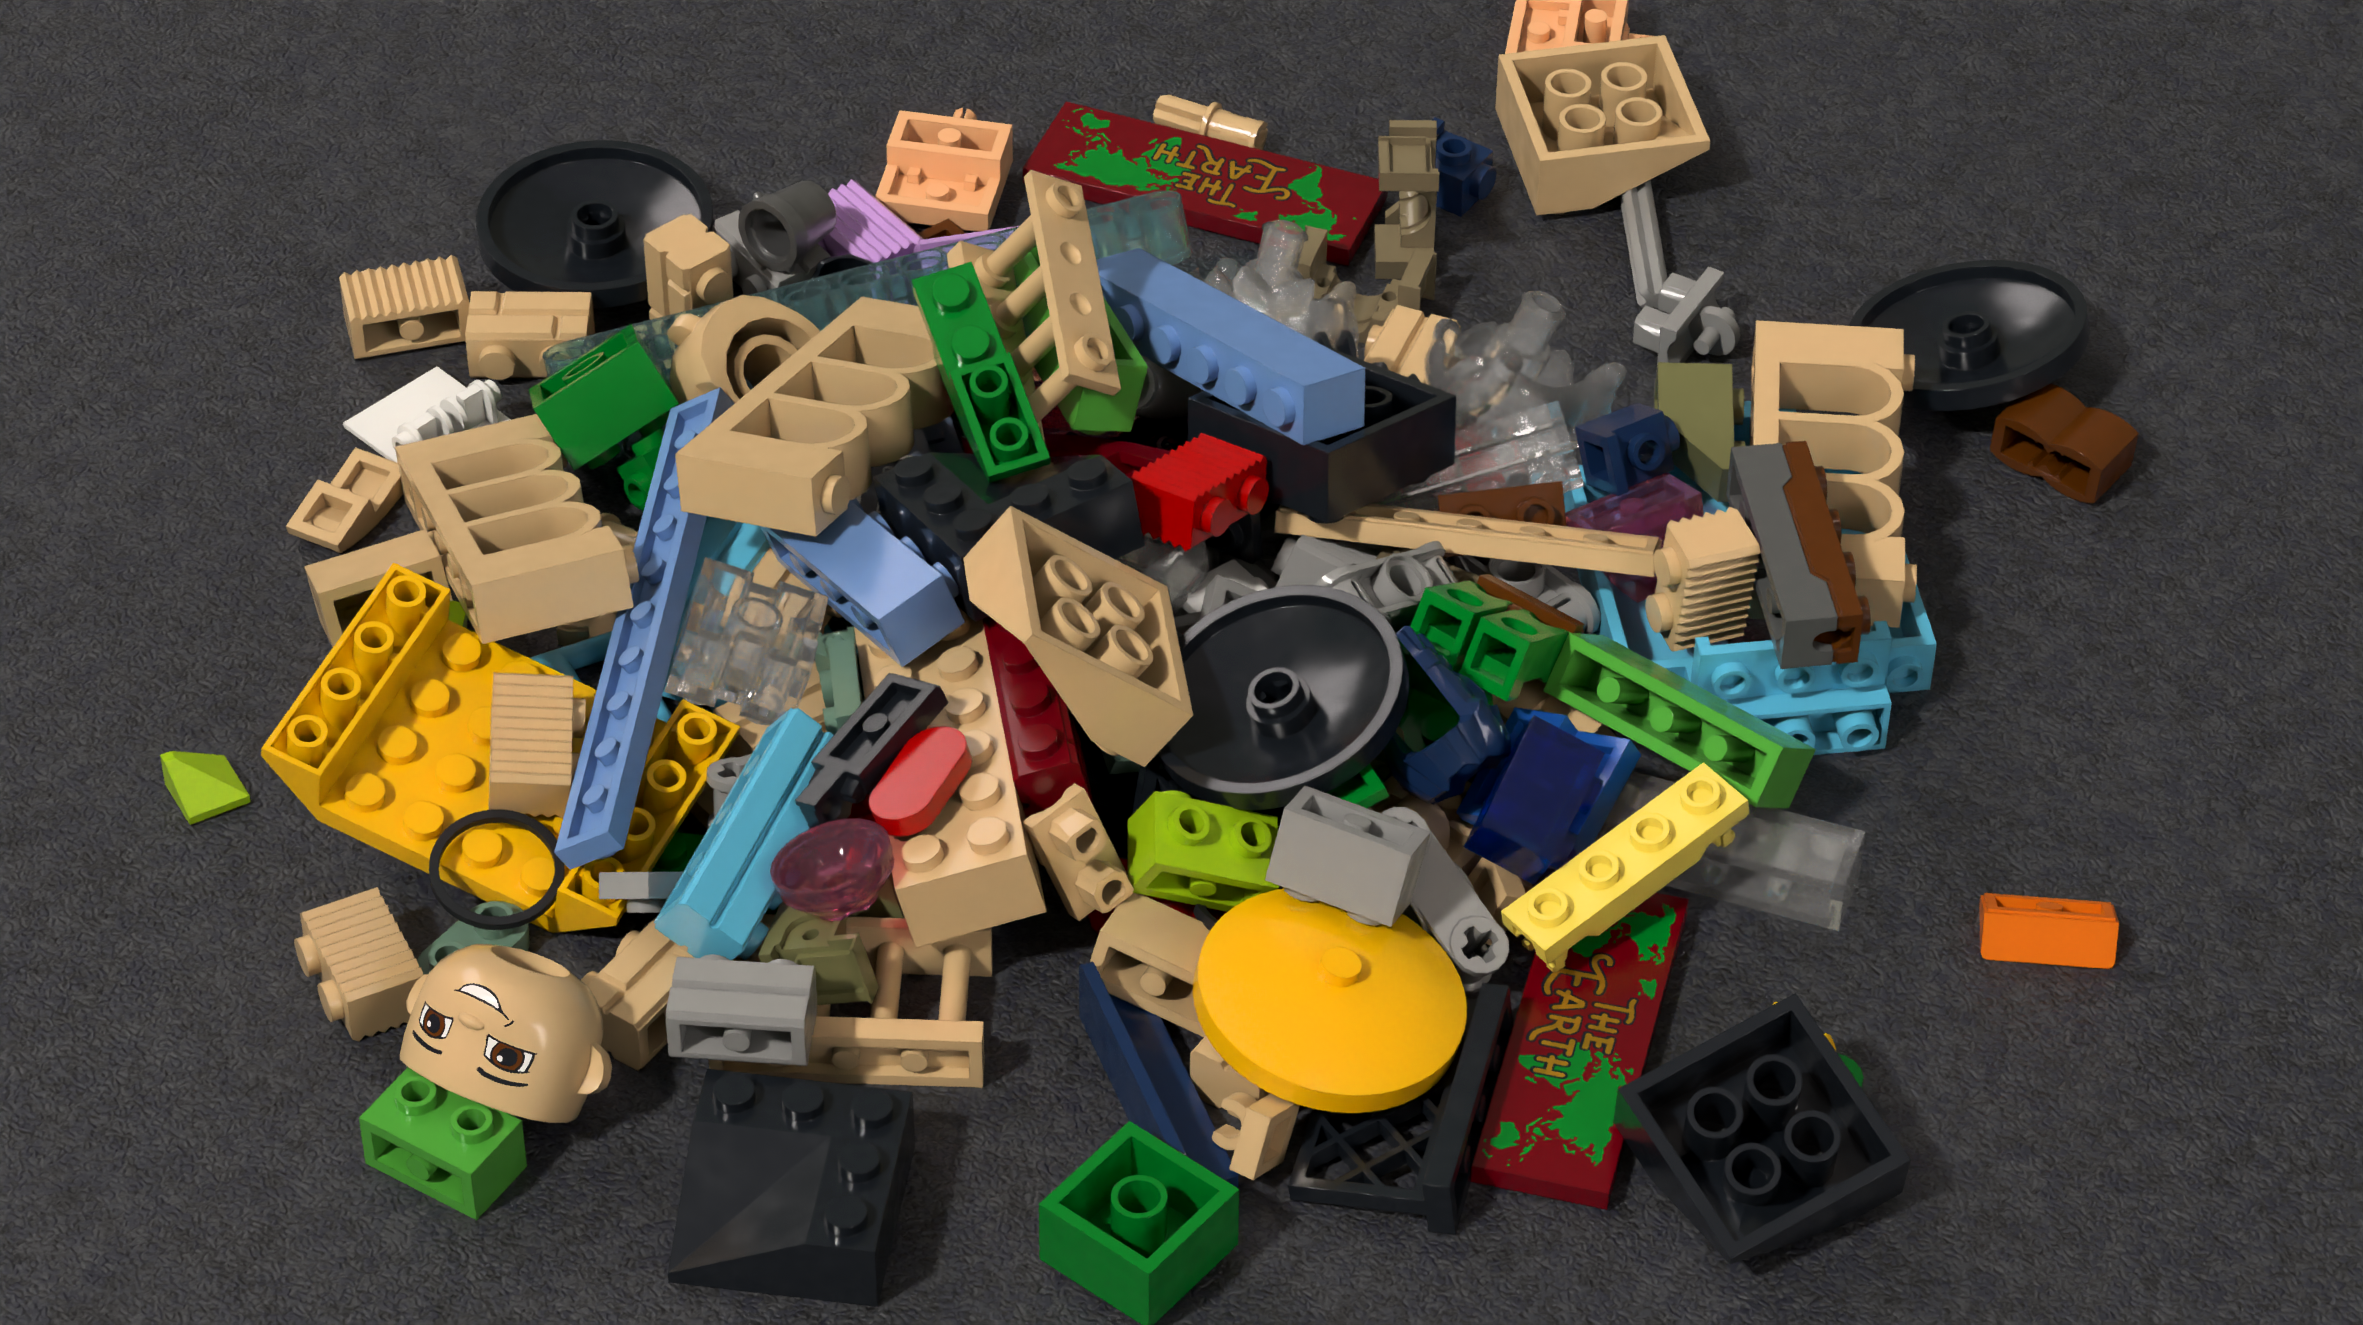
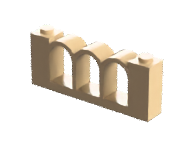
(1857, 374)
(818, 424)
(514, 529)

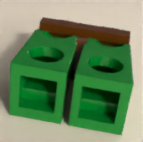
(1494, 632)

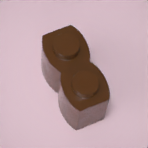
(2063, 441)

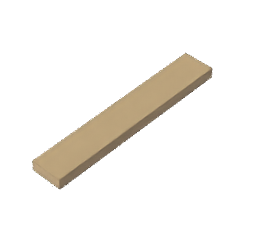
(1483, 537)

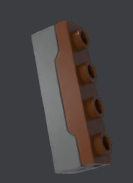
(1801, 570)

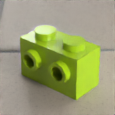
(1199, 851)

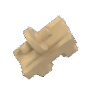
(1078, 855)

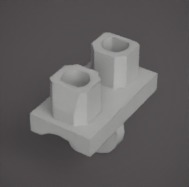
(1687, 320)

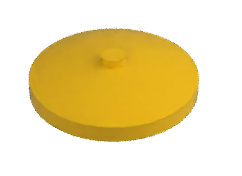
(1328, 1004)

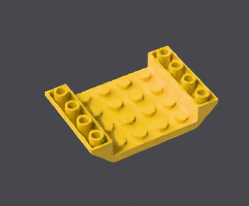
(399, 750)

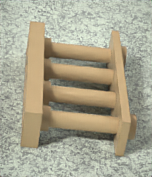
(1072, 290)
(890, 1048)

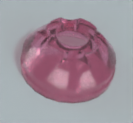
(834, 868)

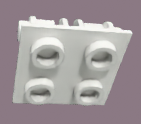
(425, 410)

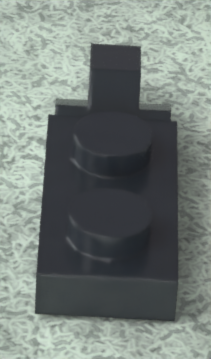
(867, 746)

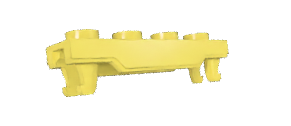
(1626, 865)

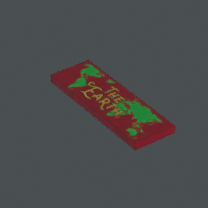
(1220, 182)
(1570, 1053)

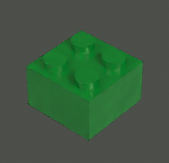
(604, 399)
(1138, 1224)

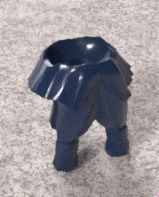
(1469, 747)

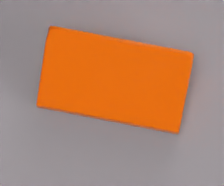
(2048, 930)

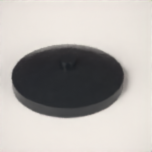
(581, 215)
(1982, 331)
(1286, 696)

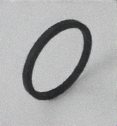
(494, 922)

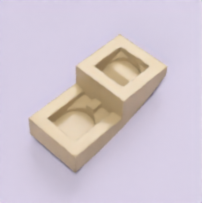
(351, 504)

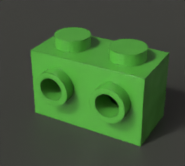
(443, 1143)

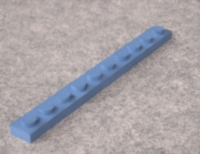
(637, 654)

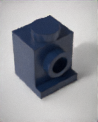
(1464, 171)
(1627, 447)

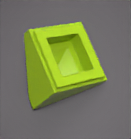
(202, 784)

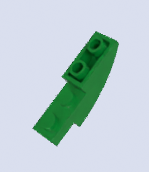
(979, 373)

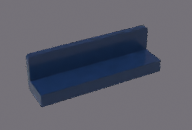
(1148, 1074)

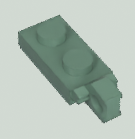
(839, 677)

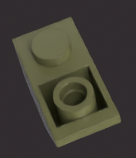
(1704, 411)

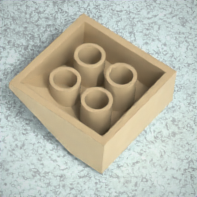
(1595, 119)
(1092, 629)

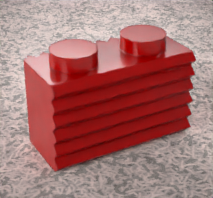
(1199, 490)

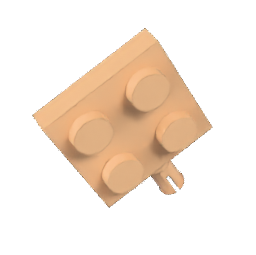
(1567, 23)
(946, 169)

